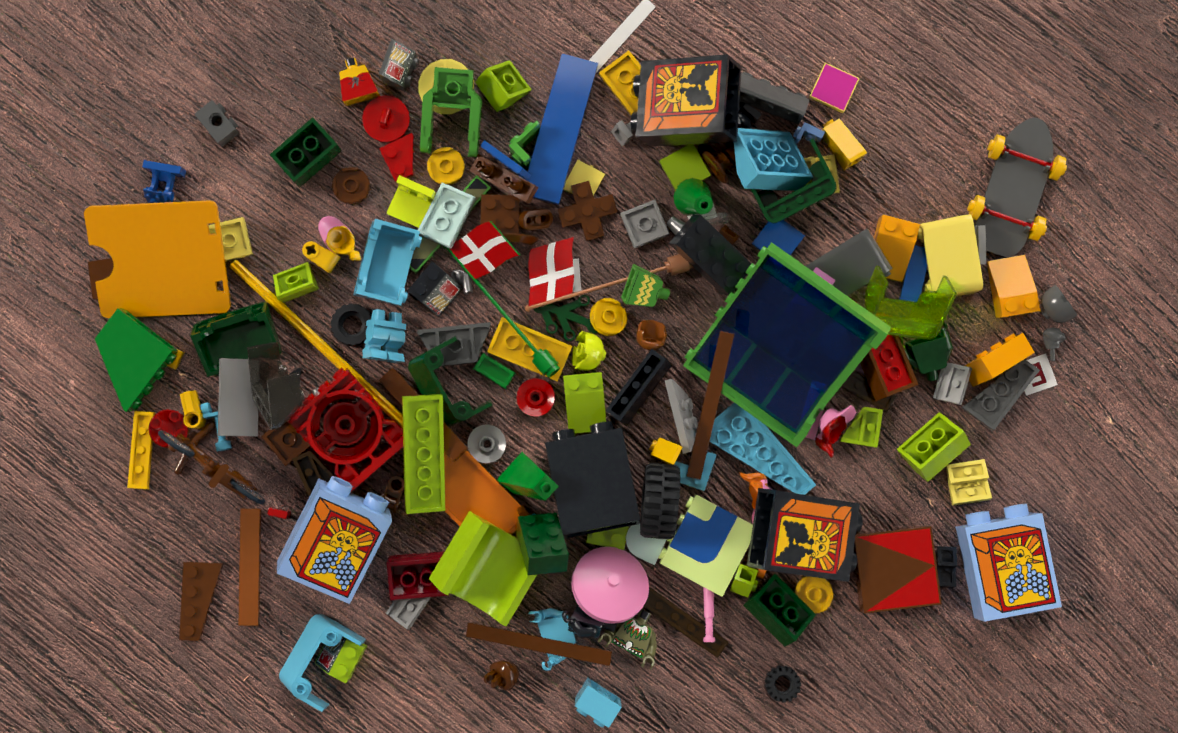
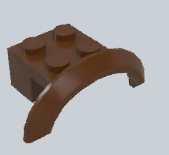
(504, 214)

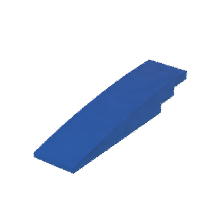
(561, 127)

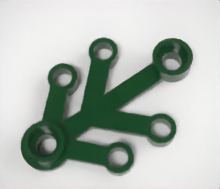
(563, 313)

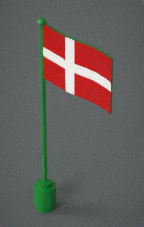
(481, 254)

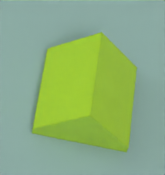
(295, 282)

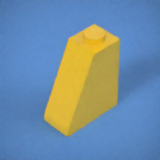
(843, 143)

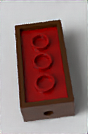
(888, 369)

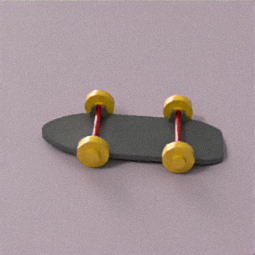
(1016, 187)

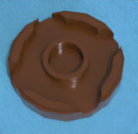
(351, 185)

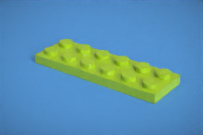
(423, 453)

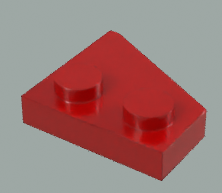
(399, 156)

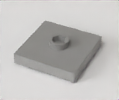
(644, 224)

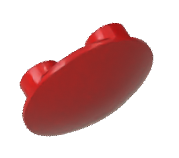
(168, 421)

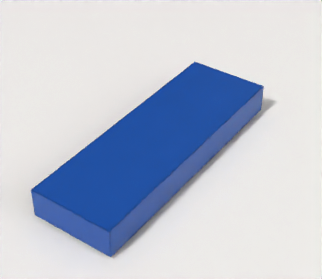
(505, 160)
(914, 275)

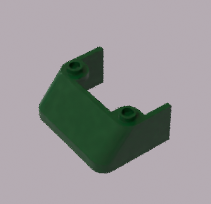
(821, 188)
(423, 373)

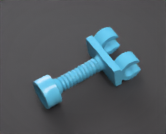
(222, 443)

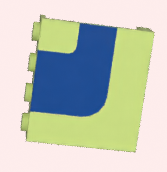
(707, 545)

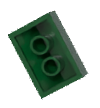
(779, 610)

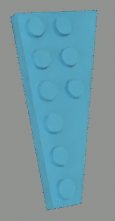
(757, 447)

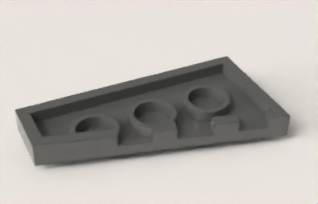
(998, 398)

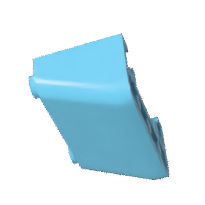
(386, 262)

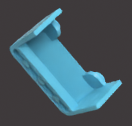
(318, 630)

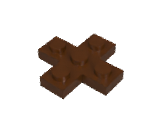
(587, 210)

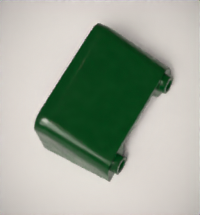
(231, 334)

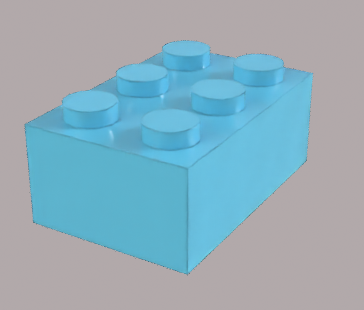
(597, 703)

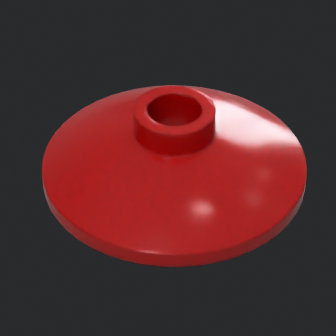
(530, 388)

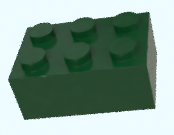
(306, 152)
(542, 544)

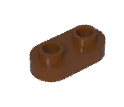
(535, 219)

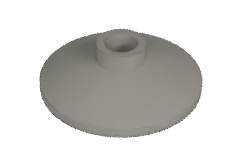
(477, 439)

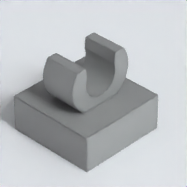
(622, 132)

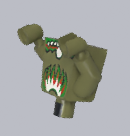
(635, 637)

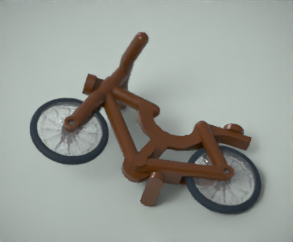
(218, 473)

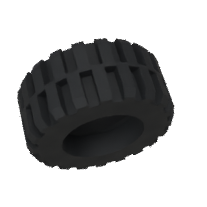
(660, 501)

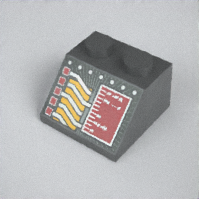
(398, 66)

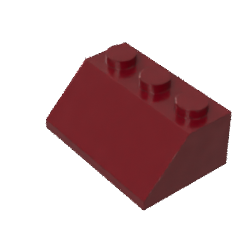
(410, 575)

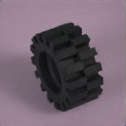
(791, 692)

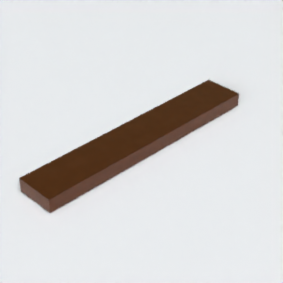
(400, 387)

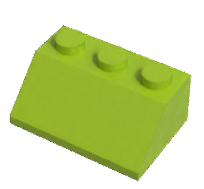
(934, 446)

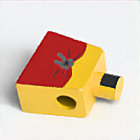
(356, 83)

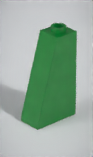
(527, 479)

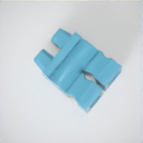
(386, 334)

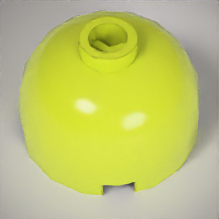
(588, 352)

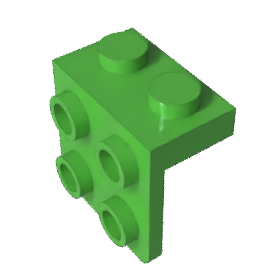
(518, 142)

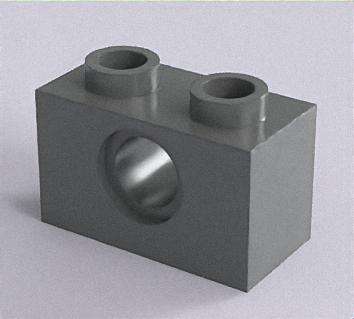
(209, 114)

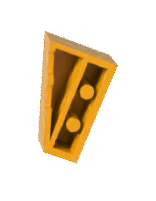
(999, 358)

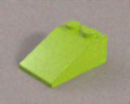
(584, 401)

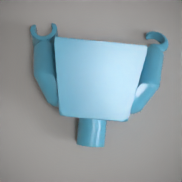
(553, 627)

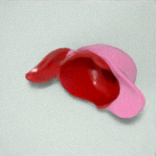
(831, 426)

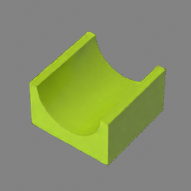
(484, 569)

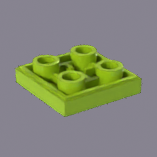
(684, 165)

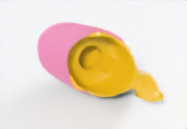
(338, 237)

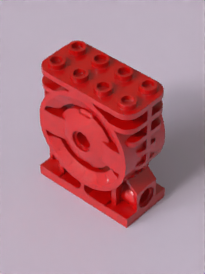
(307, 422)

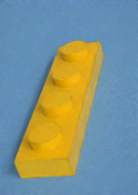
(140, 451)

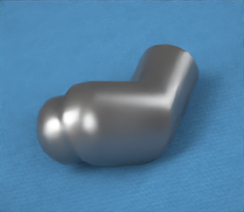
(464, 279)

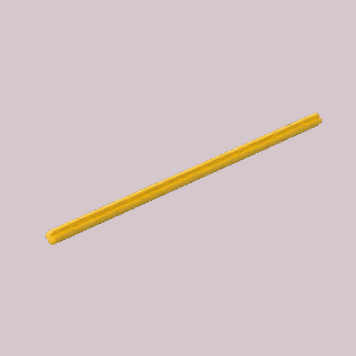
(313, 338)

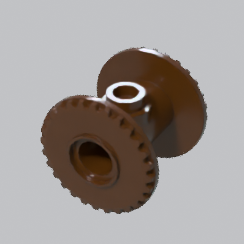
(721, 162)

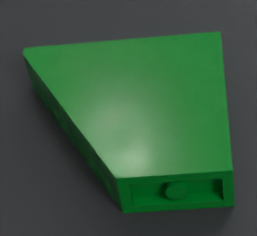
(133, 357)

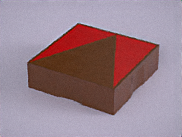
(896, 569)

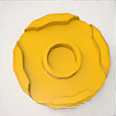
(446, 166)
(608, 317)
(815, 593)

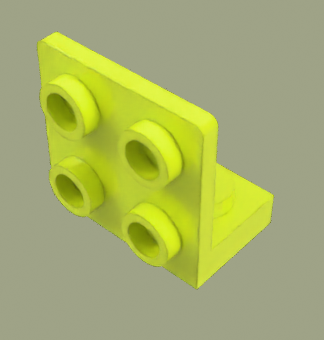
(410, 201)

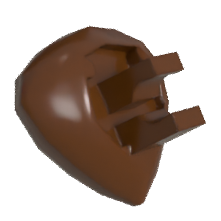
(502, 674)

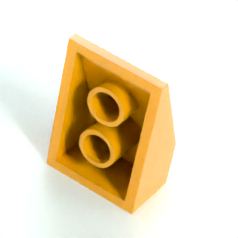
(897, 242)
(1012, 287)

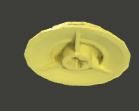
(426, 81)

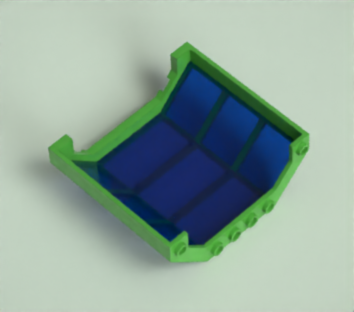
(789, 343)

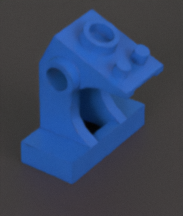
(163, 173)

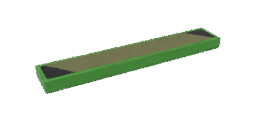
(428, 247)

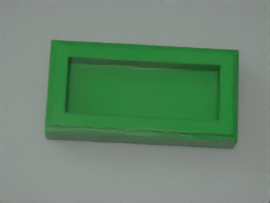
(494, 371)

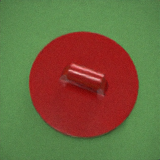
(386, 119)

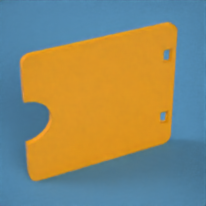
(160, 258)

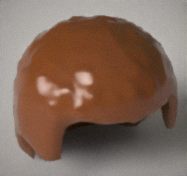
(651, 334)

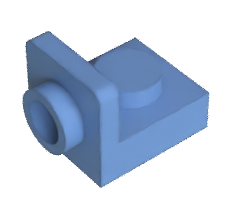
(809, 131)

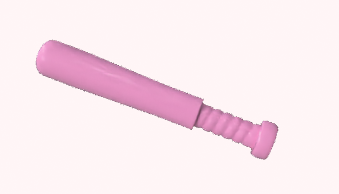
(708, 614)

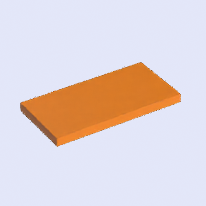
(476, 490)

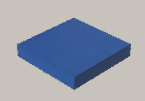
(781, 235)

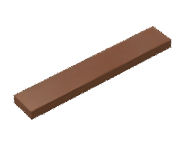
(249, 566)

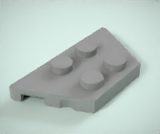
(683, 416)

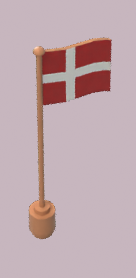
(553, 273)

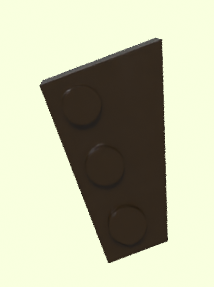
(311, 469)

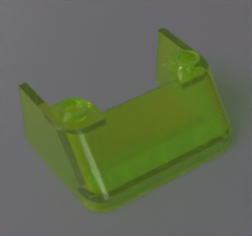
(910, 318)

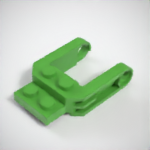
(452, 90)

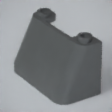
(853, 262)

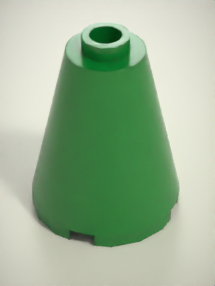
(693, 197)

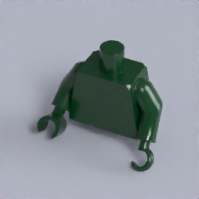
(929, 355)

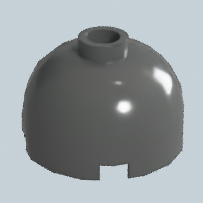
(1057, 306)

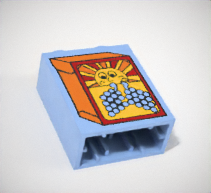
(335, 539)
(1008, 564)

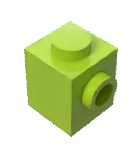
(744, 580)

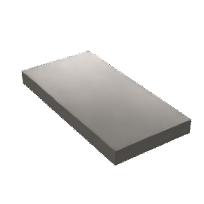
(236, 405)

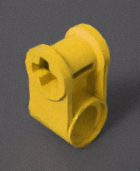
(323, 257)

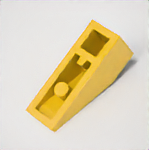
(665, 450)

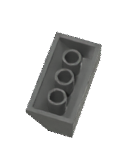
(773, 99)

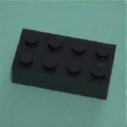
(710, 254)

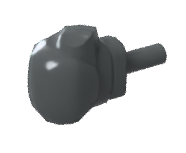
(1052, 338)

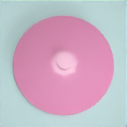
(610, 585)

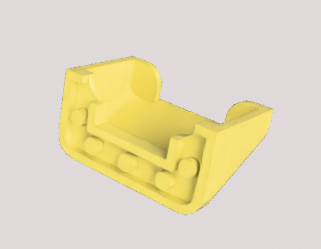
(953, 253)

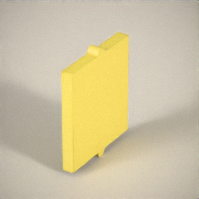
(581, 173)

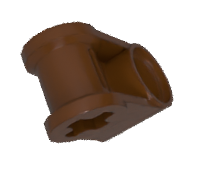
(393, 495)

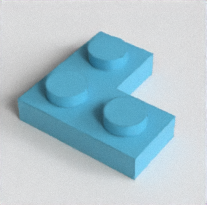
(696, 483)

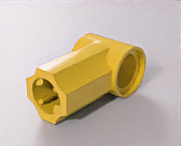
(191, 408)

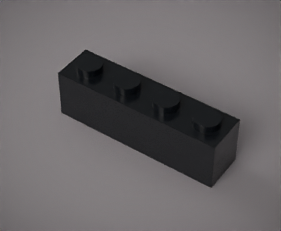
(639, 387)

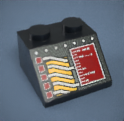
(435, 289)

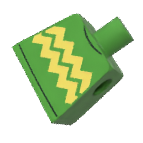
(643, 288)

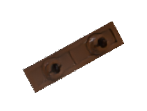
(503, 179)

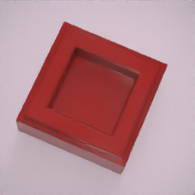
(280, 513)

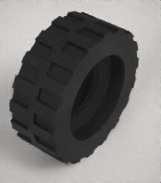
(339, 318)

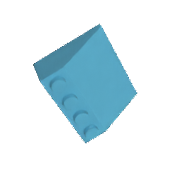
(769, 161)

